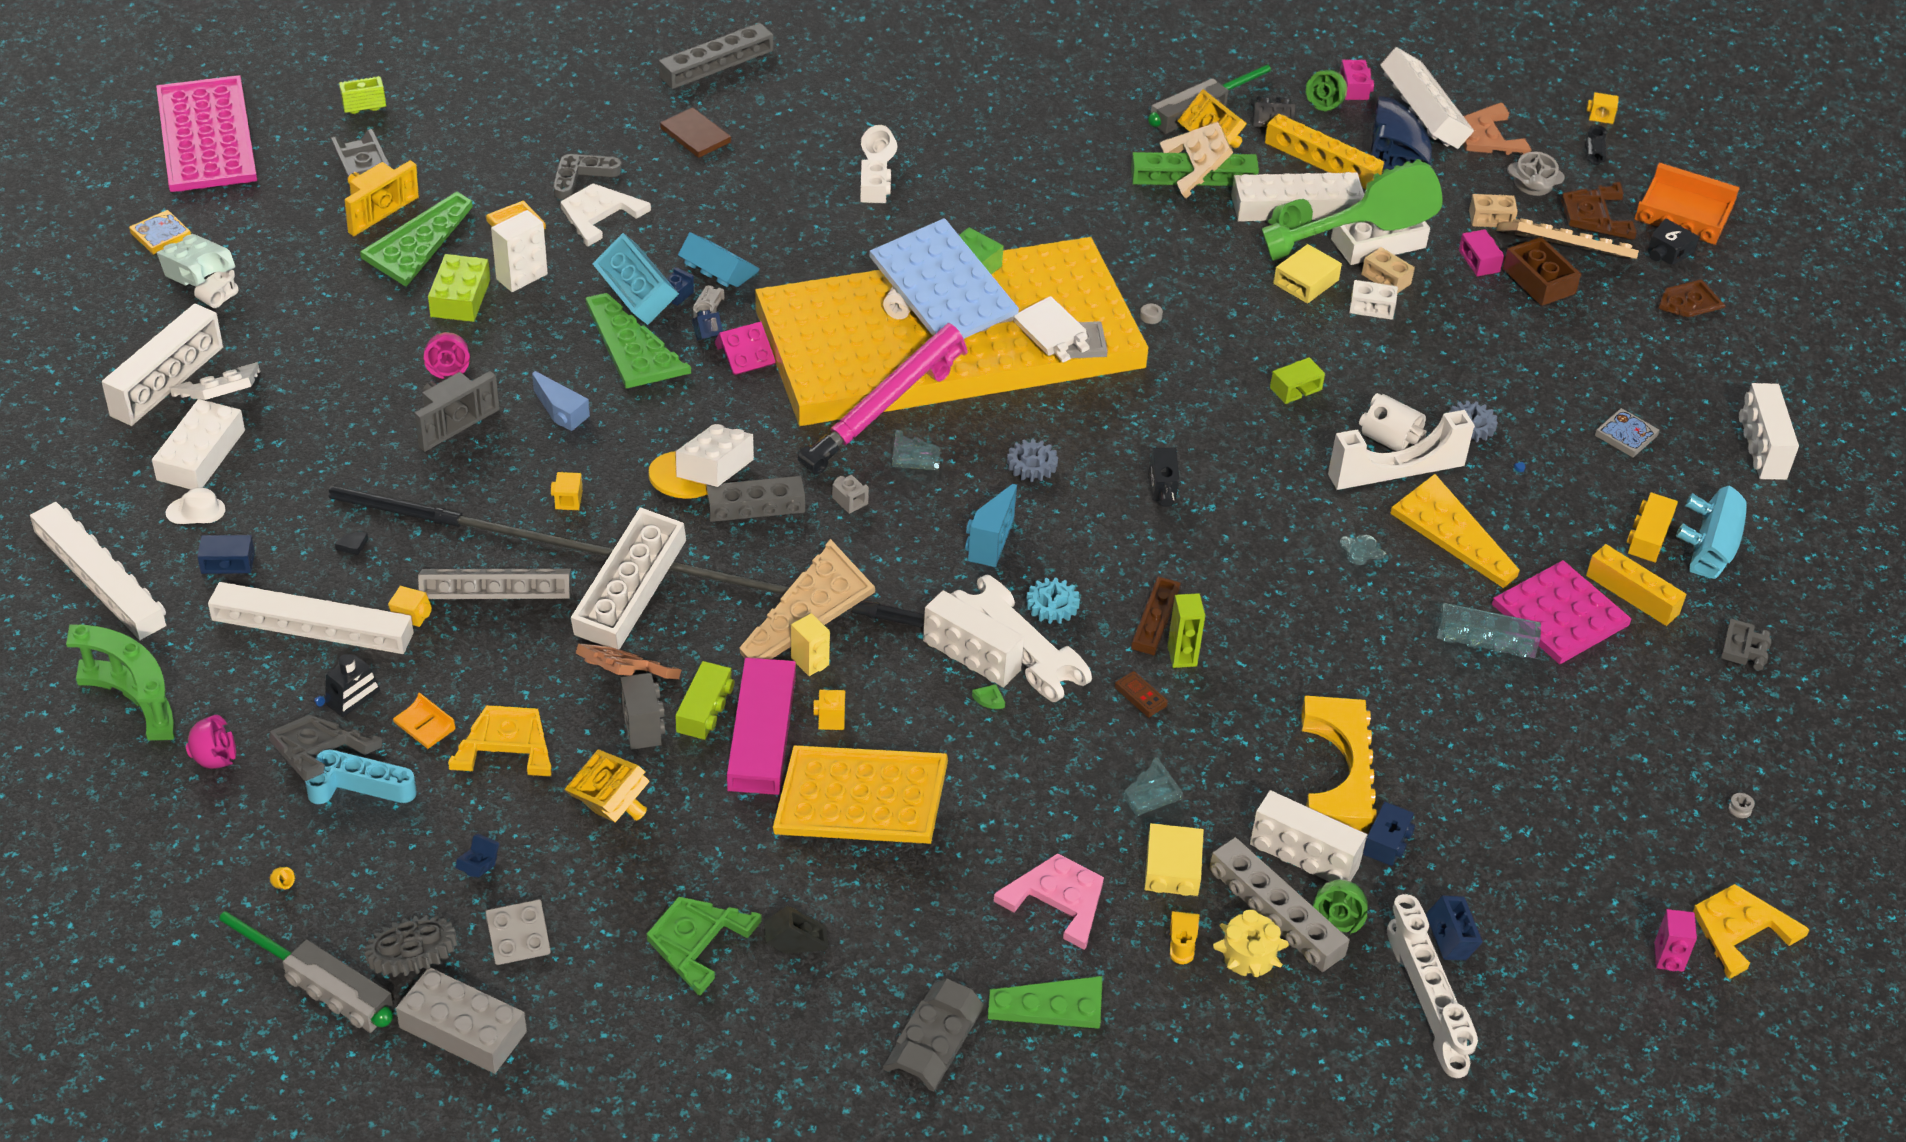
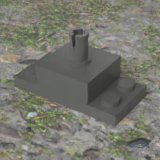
(454, 407)

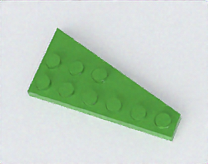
(413, 244)
(633, 348)

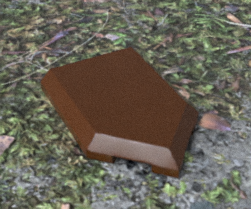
(1690, 299)

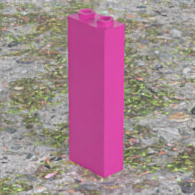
(761, 726)

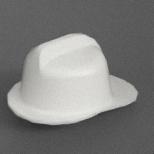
(879, 143)
(196, 506)

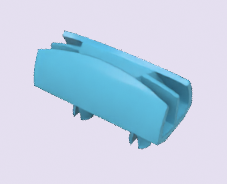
(1719, 531)

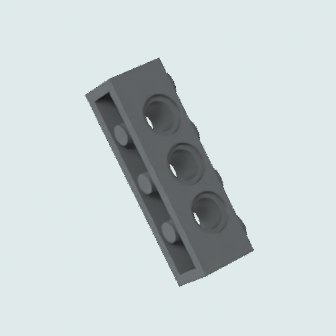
(756, 498)

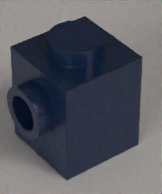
(707, 325)

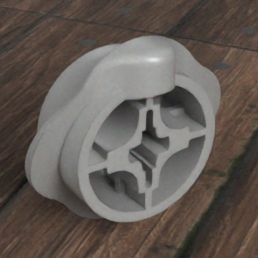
(1536, 173)

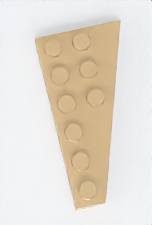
(1564, 237)
(824, 590)

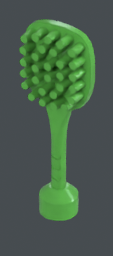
(1391, 202)

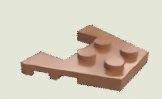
(1487, 136)
(623, 662)

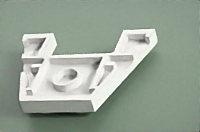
(595, 204)
(215, 387)

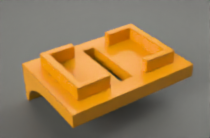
(418, 714)

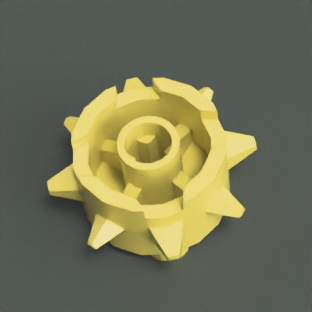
(1251, 944)

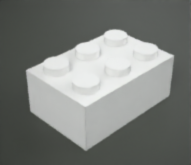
(519, 250)
(714, 455)

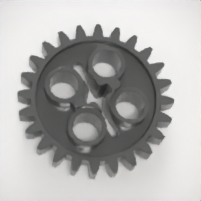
(410, 945)

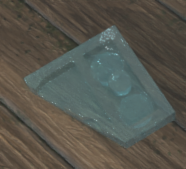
(1152, 790)

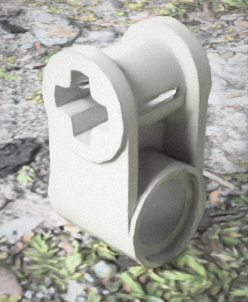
(217, 289)

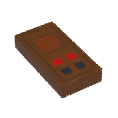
(1141, 694)

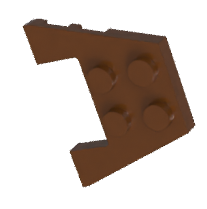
(1589, 211)

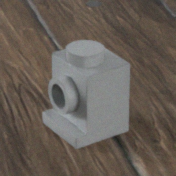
(846, 489)

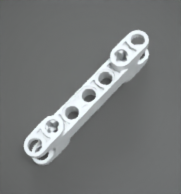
(1044, 662)
(1446, 1017)

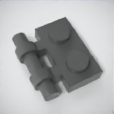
(1738, 643)

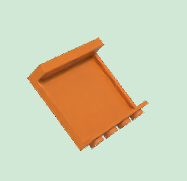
(1689, 201)

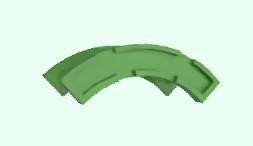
(138, 679)

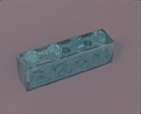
(1489, 630)

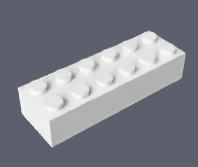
(1426, 98)
(1327, 193)
(161, 364)
(628, 579)

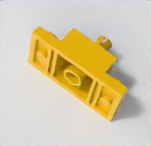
(1208, 110)
(379, 194)
(609, 786)

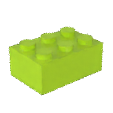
(459, 288)

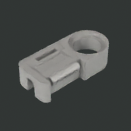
(708, 300)

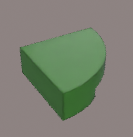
(989, 697)

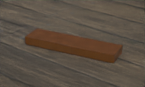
(1155, 616)

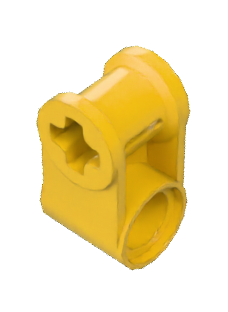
(1183, 936)

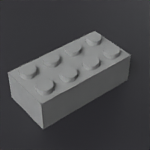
(461, 1020)

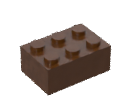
(1541, 271)

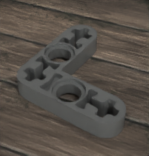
(603, 166)

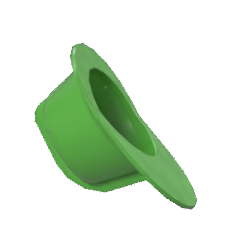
(1292, 214)

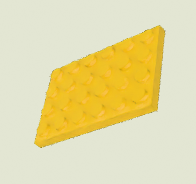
(861, 794)

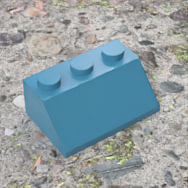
(716, 261)

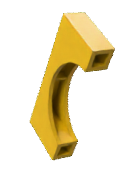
(1345, 725)

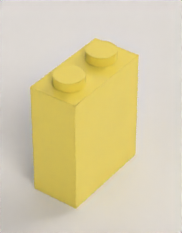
(1307, 273)
(1174, 859)

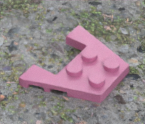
(1063, 886)

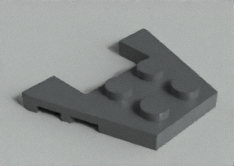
(309, 736)

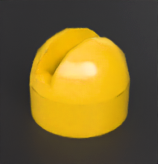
(282, 873)

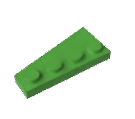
(1053, 1003)

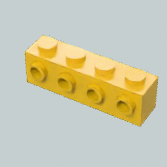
(1636, 584)

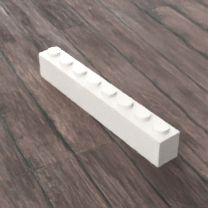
(98, 570)
(311, 617)

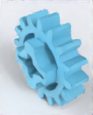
(1064, 605)

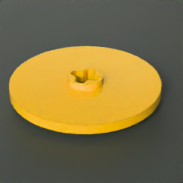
(664, 478)

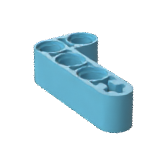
(361, 776)

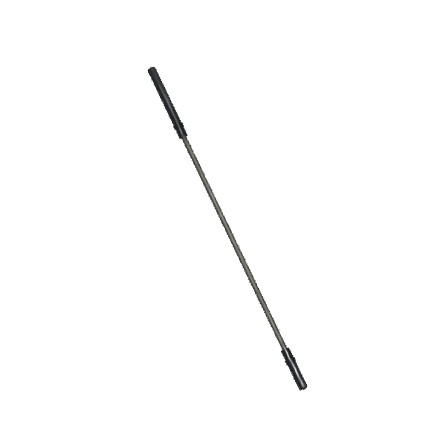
(442, 516)

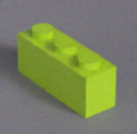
(1186, 630)
(704, 700)

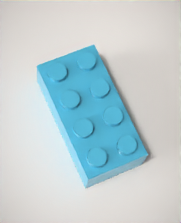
(635, 278)

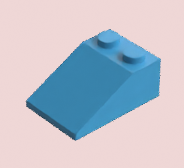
(991, 528)

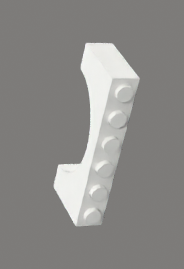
(1441, 450)

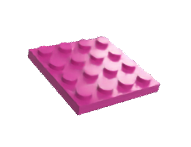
(1569, 610)

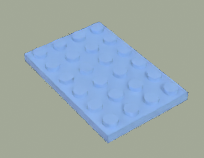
(943, 280)

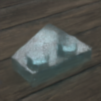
(914, 453)

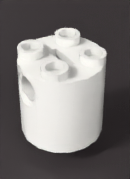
(1393, 423)

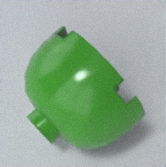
(1326, 89)
(1342, 905)

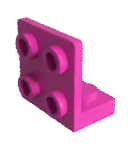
(746, 348)

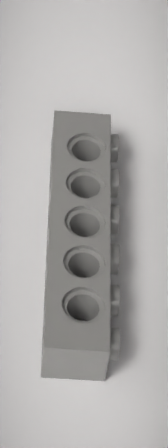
(496, 583)
(1276, 900)

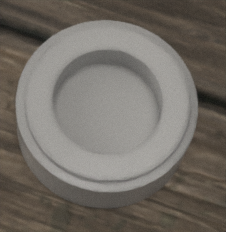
(1151, 313)

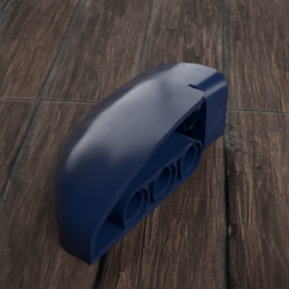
(1398, 135)

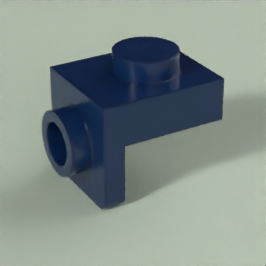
(479, 858)

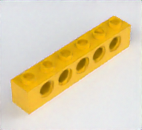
(1321, 149)

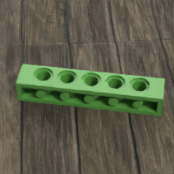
(1171, 167)

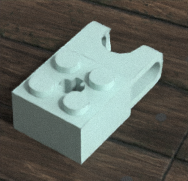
(194, 259)

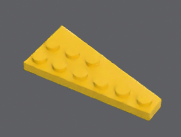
(1445, 521)

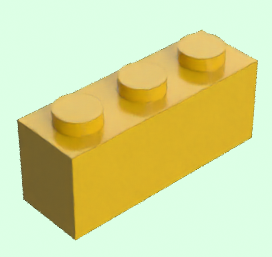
(1651, 526)

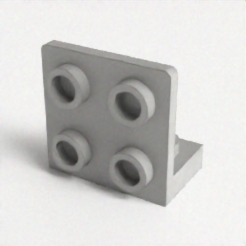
(518, 932)

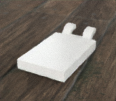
(1052, 328)

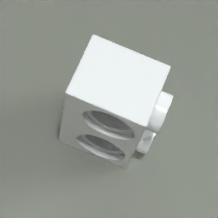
(875, 181)
(1373, 299)

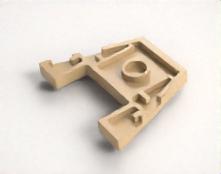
(1206, 149)

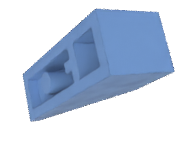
(561, 403)

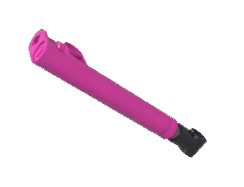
(932, 358)

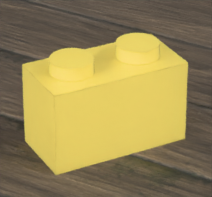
(810, 644)

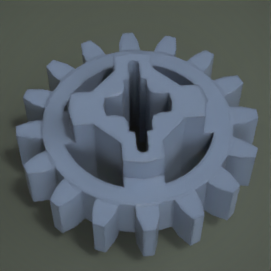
(1483, 419)
(1032, 460)

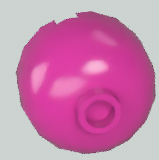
(446, 355)
(210, 743)

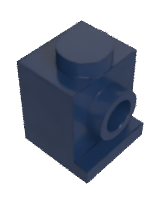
(683, 283)

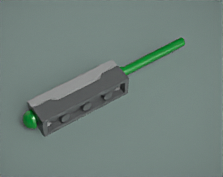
(1168, 111)
(326, 979)

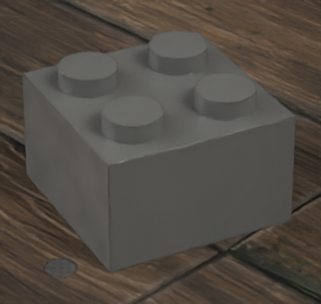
(642, 711)

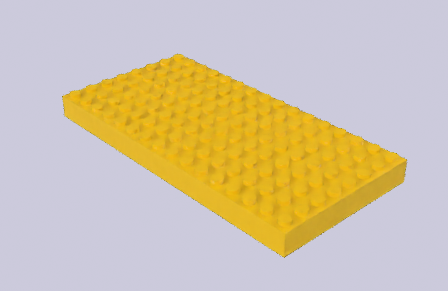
(841, 343)

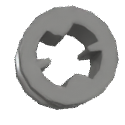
(1738, 811)

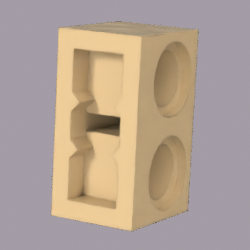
(1491, 209)
(1387, 269)

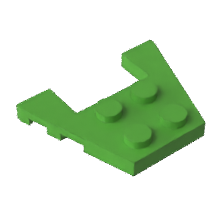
(688, 930)

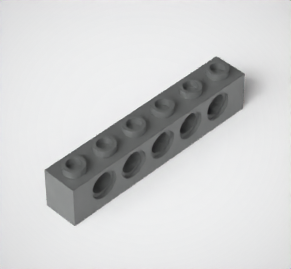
(715, 55)

